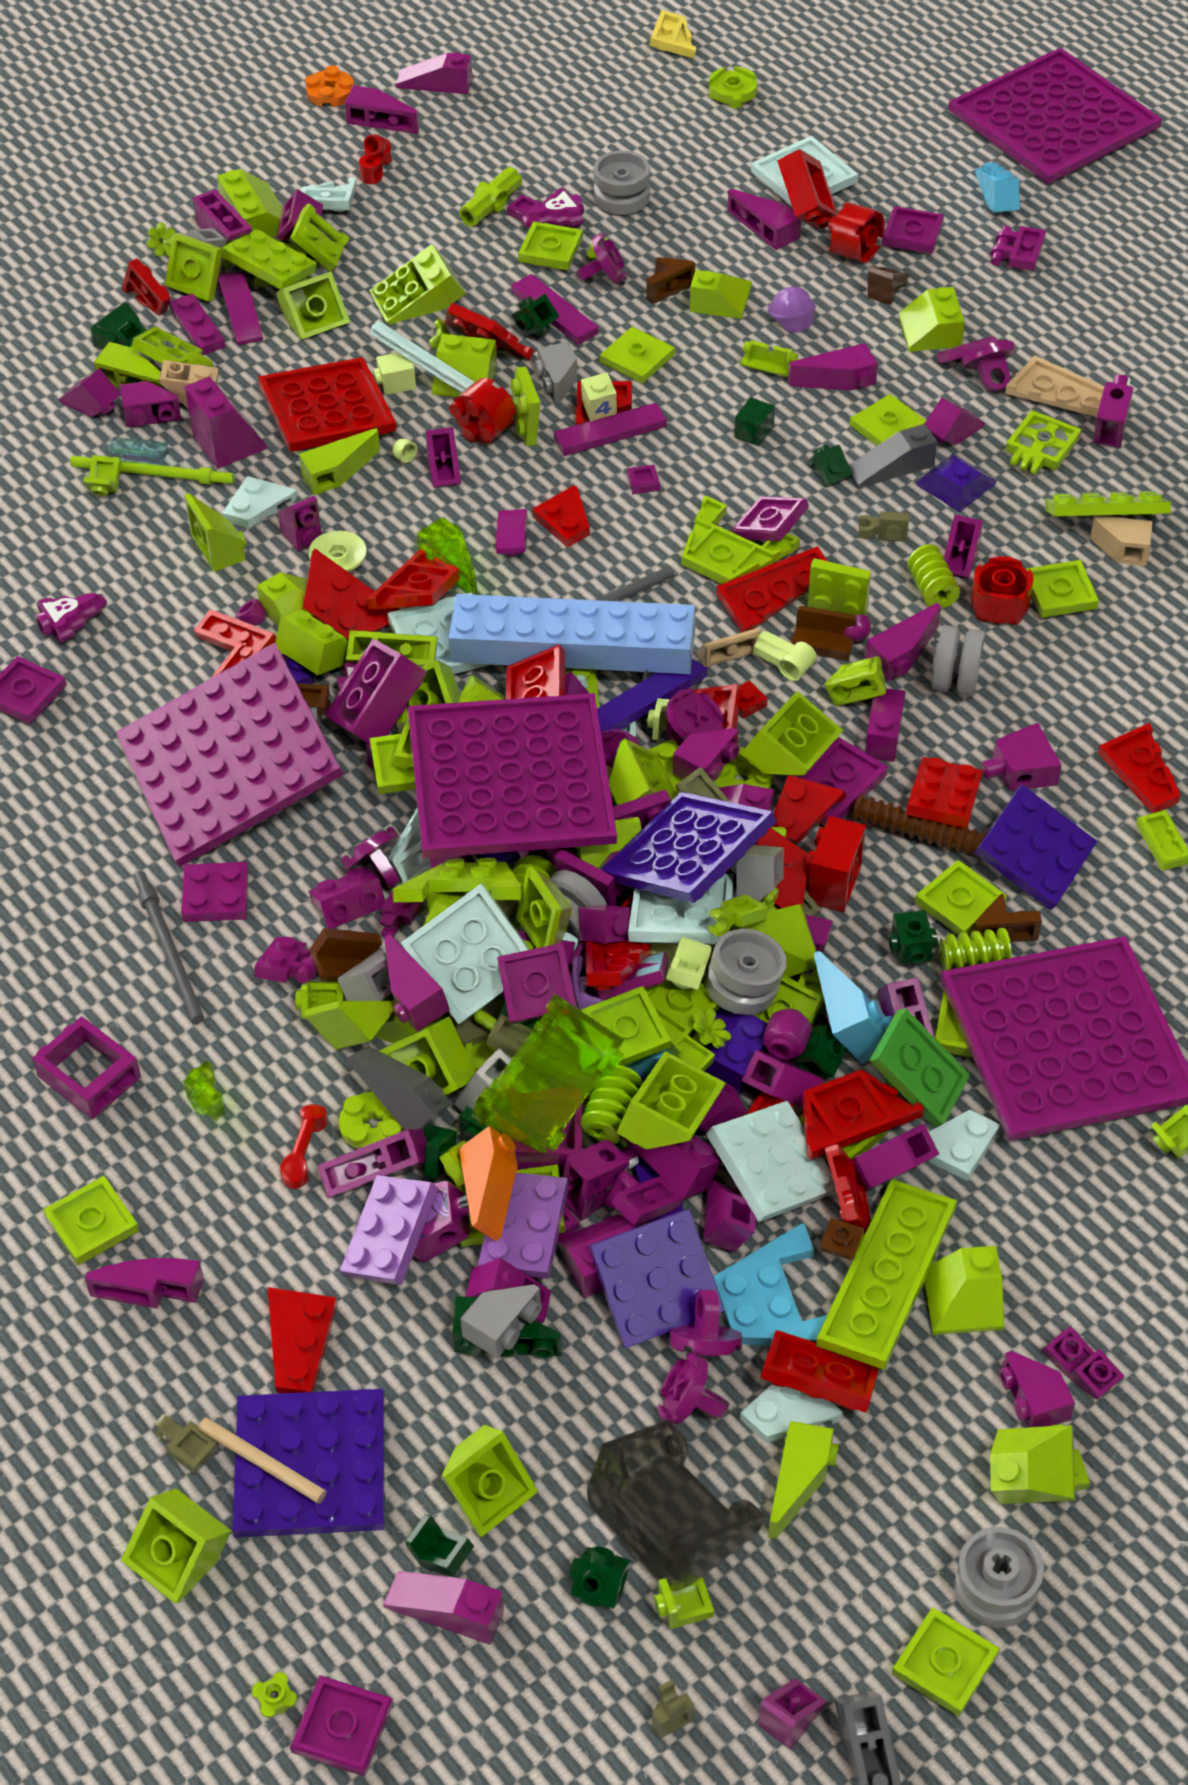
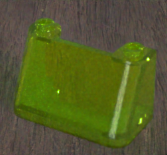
(549, 1077)

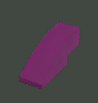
(147, 1281)

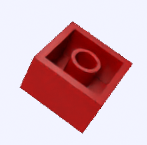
(835, 863)

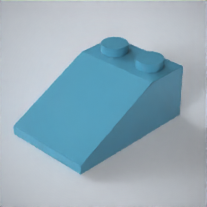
(852, 1015)

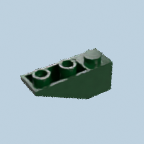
(533, 1340)

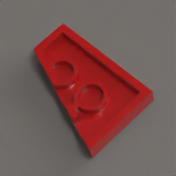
(1141, 767)
(613, 962)
(299, 1337)

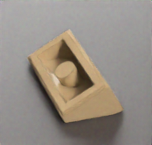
(728, 648)

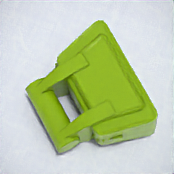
(856, 681)

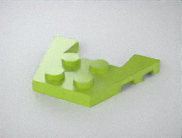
(724, 554)
(461, 877)
(676, 1012)

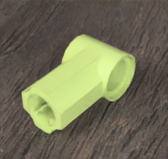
(790, 658)

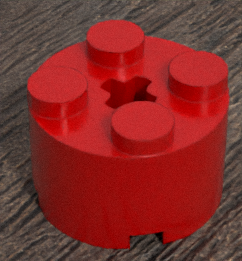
(856, 232)
(483, 411)
(1001, 591)

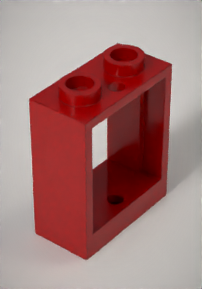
(807, 189)

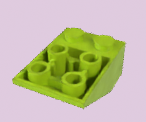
(417, 288)

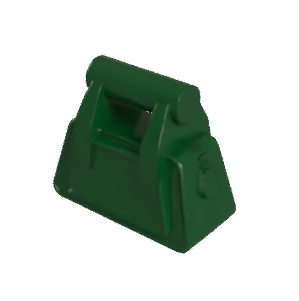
(117, 327)

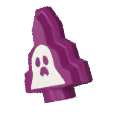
(557, 210)
(67, 615)

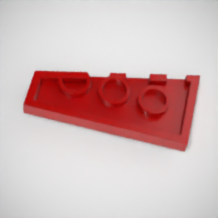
(767, 590)

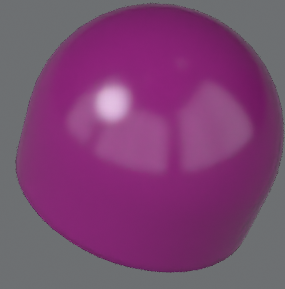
(251, 612)
(861, 630)

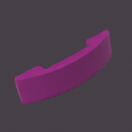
(240, 307)

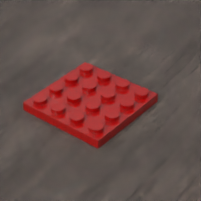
(326, 403)

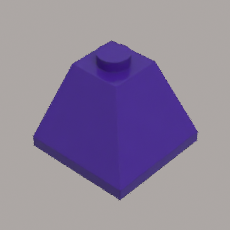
(956, 482)

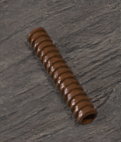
(894, 818)

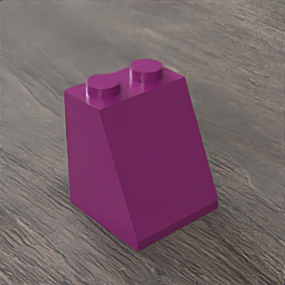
(220, 425)

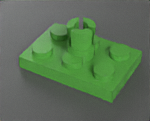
(919, 1067)

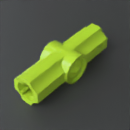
(490, 196)

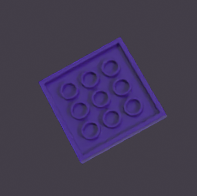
(689, 846)
(328, 1440)

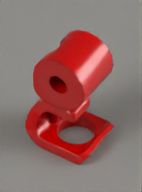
(372, 166)

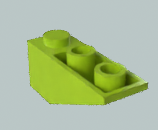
(336, 462)

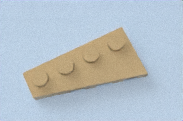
(1056, 386)

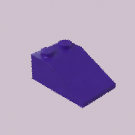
(733, 1058)

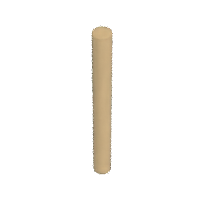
(262, 1460)

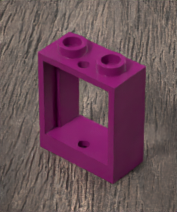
(105, 1087)

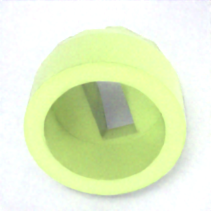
(404, 450)

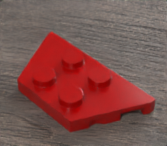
(482, 327)
(415, 583)
(340, 598)
(795, 873)
(852, 1111)

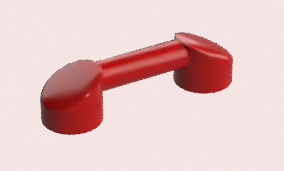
(294, 1166)

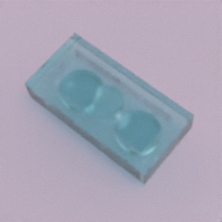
(138, 450)

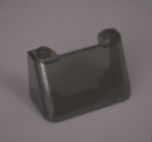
(664, 1509)

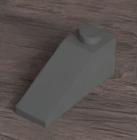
(895, 457)
(403, 1090)
(867, 1739)

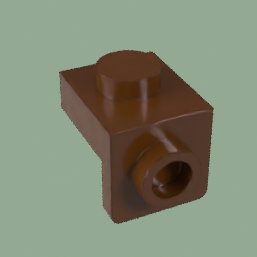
(842, 1239)

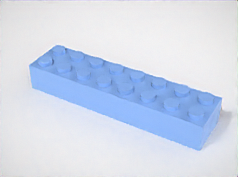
(589, 631)

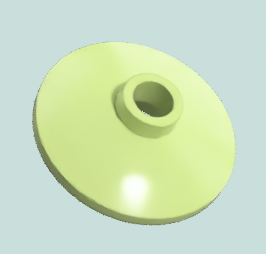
(341, 547)

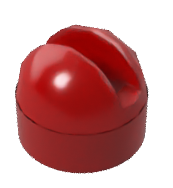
(374, 144)

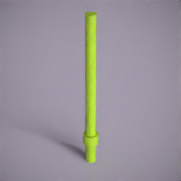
(204, 475)

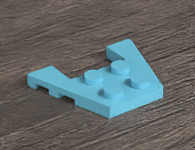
(758, 1293)

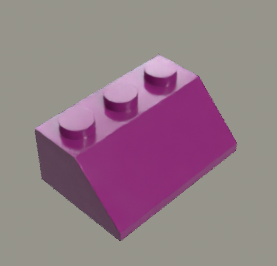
(376, 692)

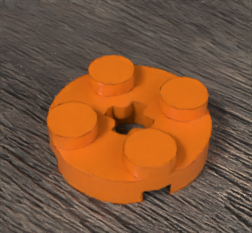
(328, 86)

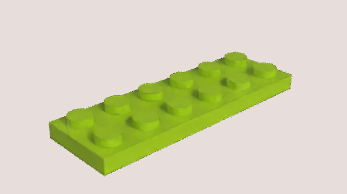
(887, 1274)

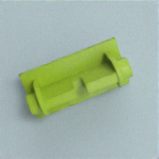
(760, 358)

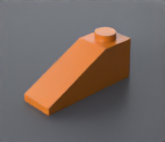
(489, 1177)

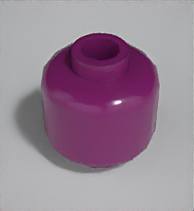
(787, 1034)

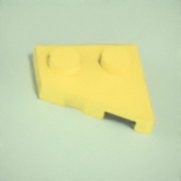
(672, 35)

